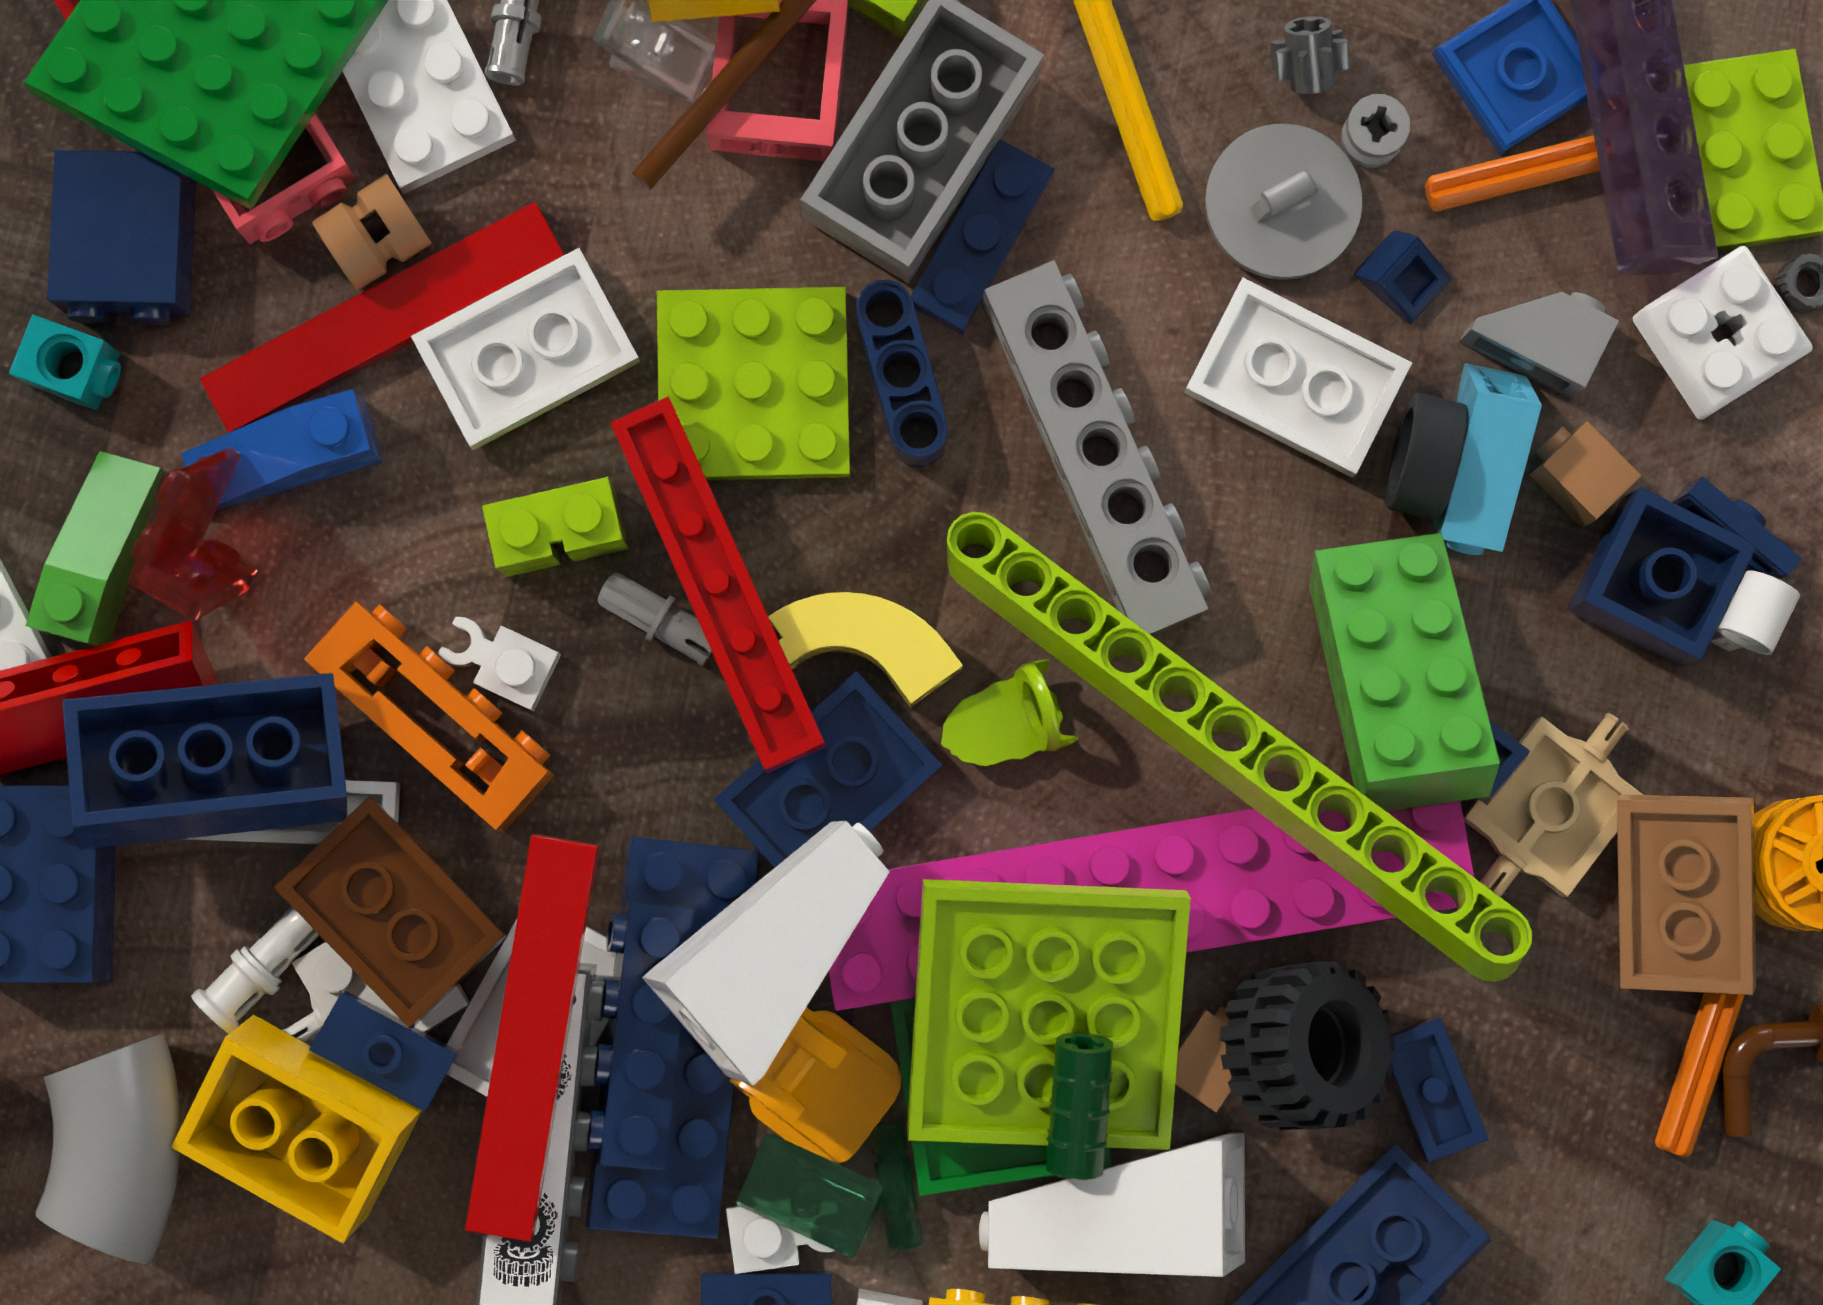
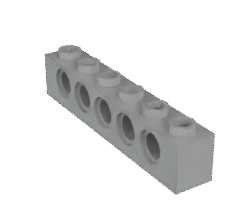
(1048, 297)

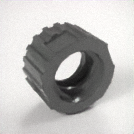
(1786, 283)

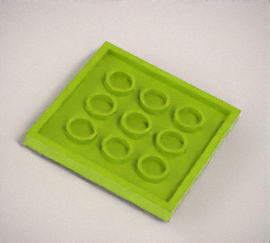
(1034, 962)

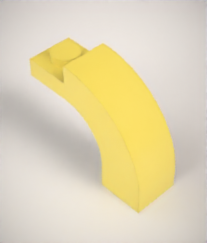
(871, 628)

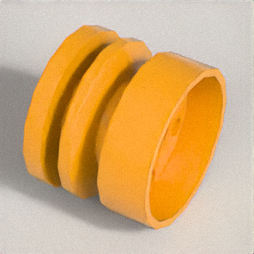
(1786, 853)

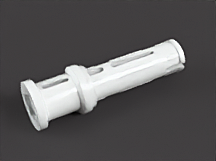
(255, 971)

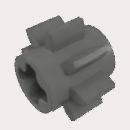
(1310, 55)

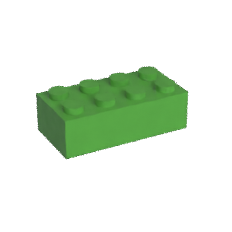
(1403, 673)

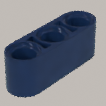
(900, 343)

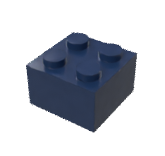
(1662, 577)

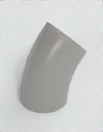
(113, 1150)

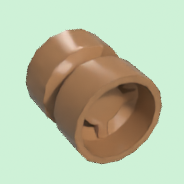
(352, 244)

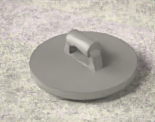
(1283, 201)

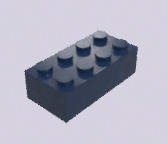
(204, 761)

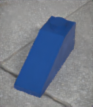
(296, 447)

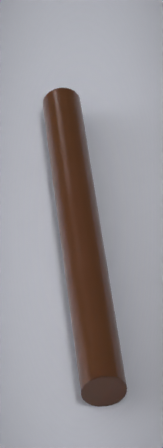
(719, 91)

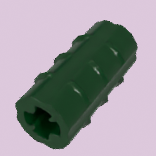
(1079, 1106)

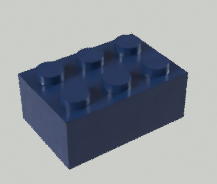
(51, 893)

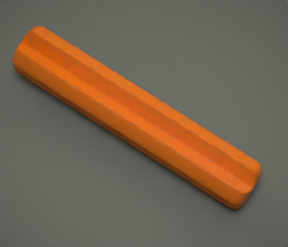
(1512, 174)
(1698, 1072)

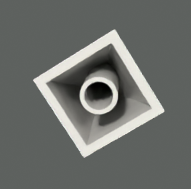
(765, 955)
(1140, 1217)

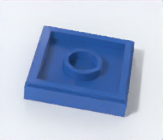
(1515, 71)

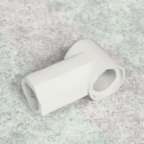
(1756, 614)

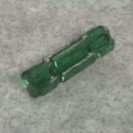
(899, 1194)

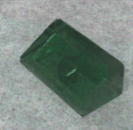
(811, 1195)

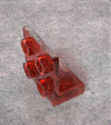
(173, 556)

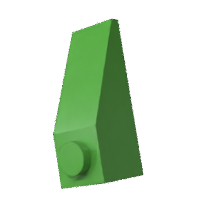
(92, 555)

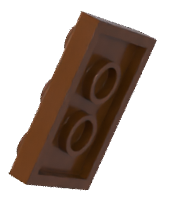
(390, 912)

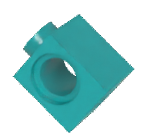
(44, 349)
(1695, 1270)

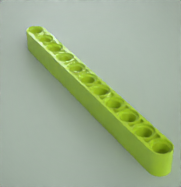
(1245, 769)

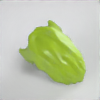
(1007, 720)

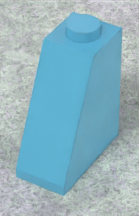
(1493, 460)

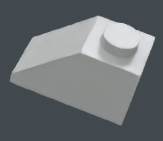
(1547, 339)

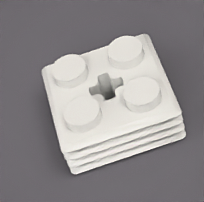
(1732, 294)

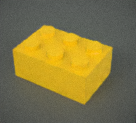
(295, 1128)

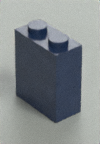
(120, 237)

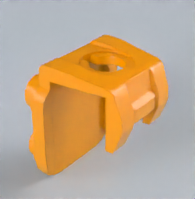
(825, 1087)

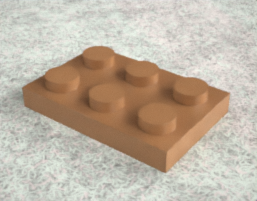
(1686, 893)

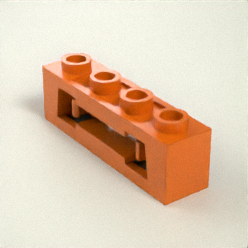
(353, 645)

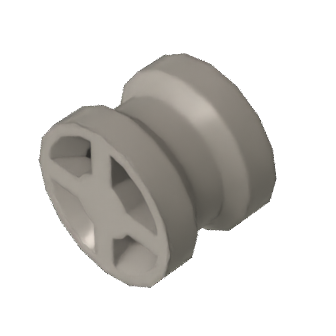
(1368, 143)

